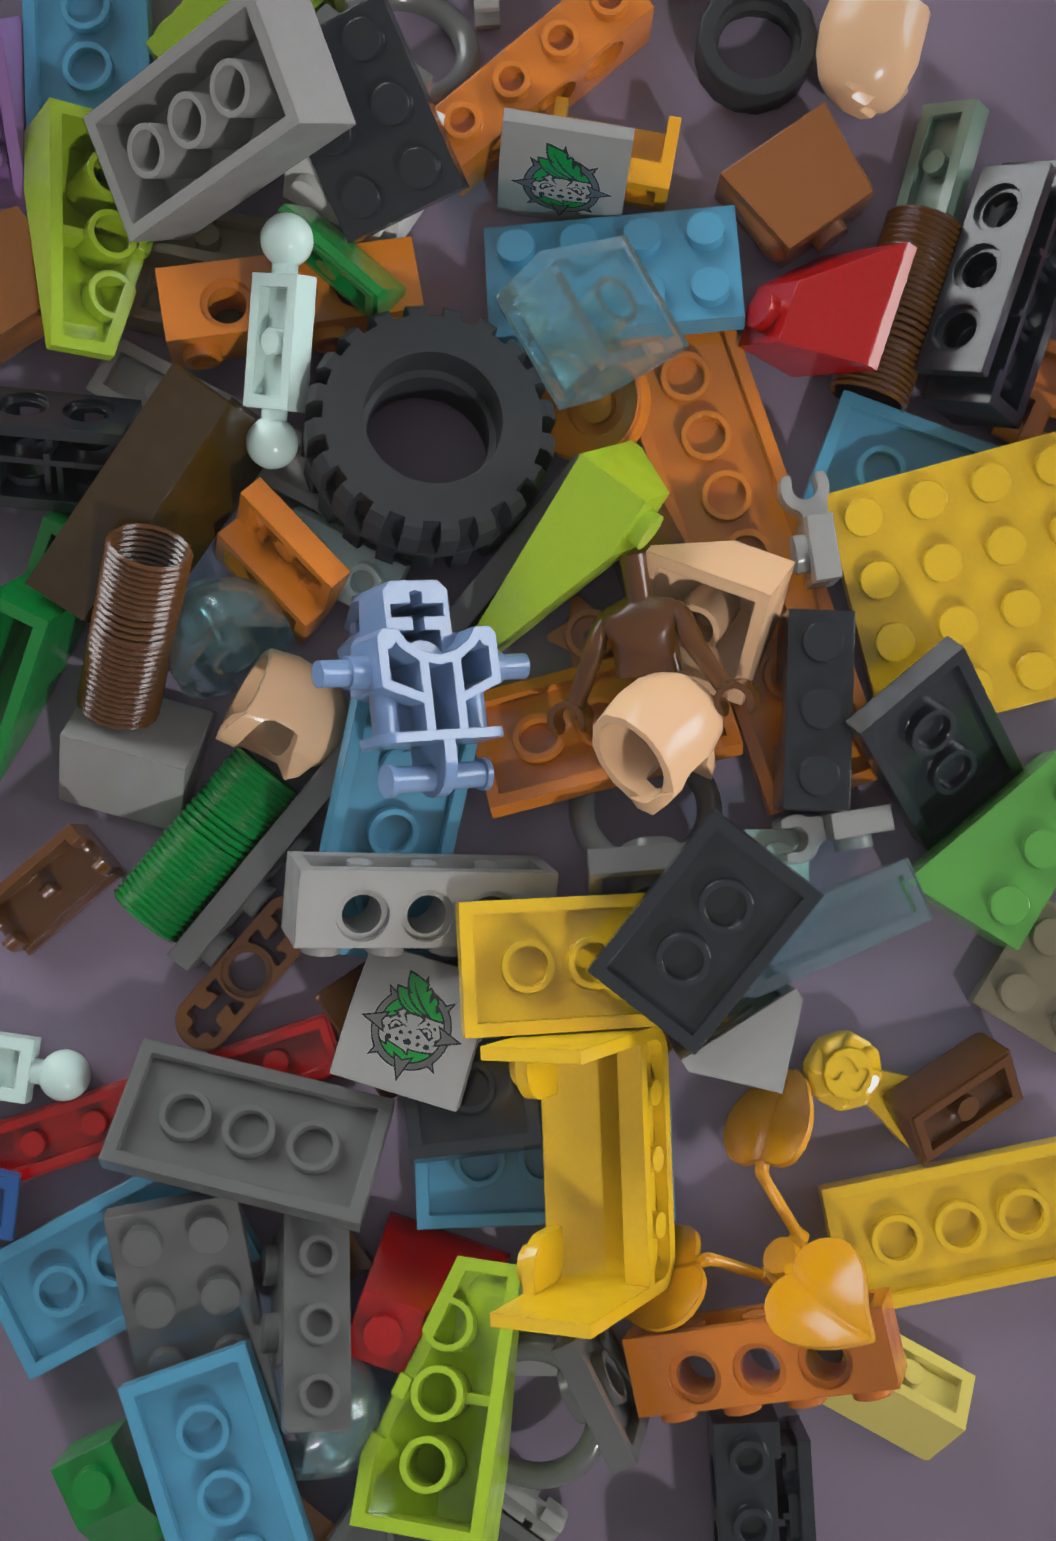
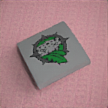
(562, 166)
(407, 1031)

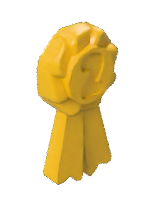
(849, 1074)

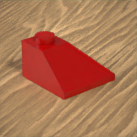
(829, 312)
(404, 1287)

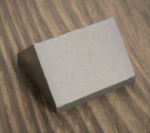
(136, 772)
(753, 1043)

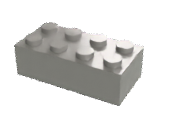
(218, 117)

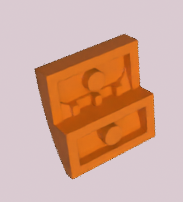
(283, 557)

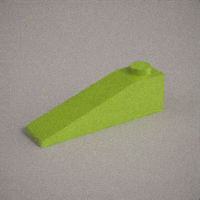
(77, 236)
(446, 1433)

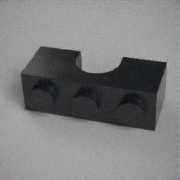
(817, 699)

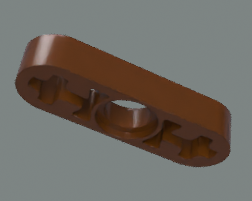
(204, 996)

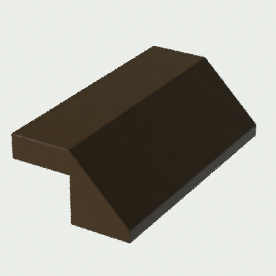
(170, 470)

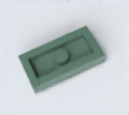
(944, 155)

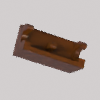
(55, 887)

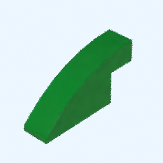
(34, 648)

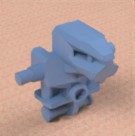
(420, 684)

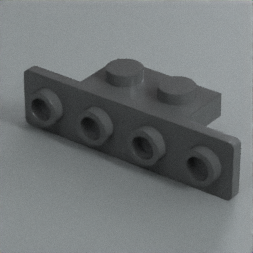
(309, 1324)

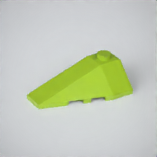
(593, 520)

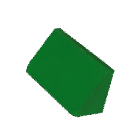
(347, 266)

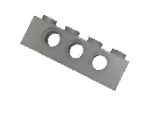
(325, 881)

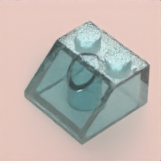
(590, 319)

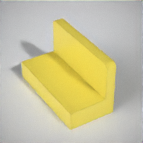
(926, 1409)

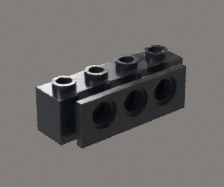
(1006, 307)
(56, 445)
(744, 1477)

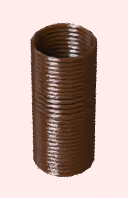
(936, 239)
(125, 652)

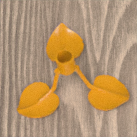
(816, 1286)

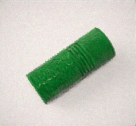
(197, 851)

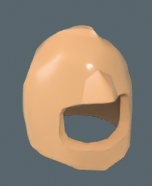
(869, 52)
(285, 715)
(653, 724)

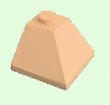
(732, 595)

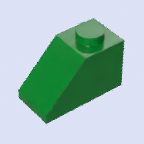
(107, 1487)

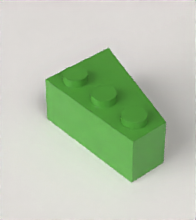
(1000, 860)

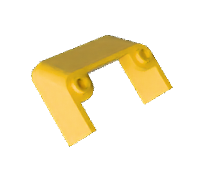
(604, 1178)

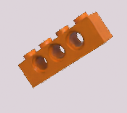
(555, 57)
(199, 291)
(671, 1389)

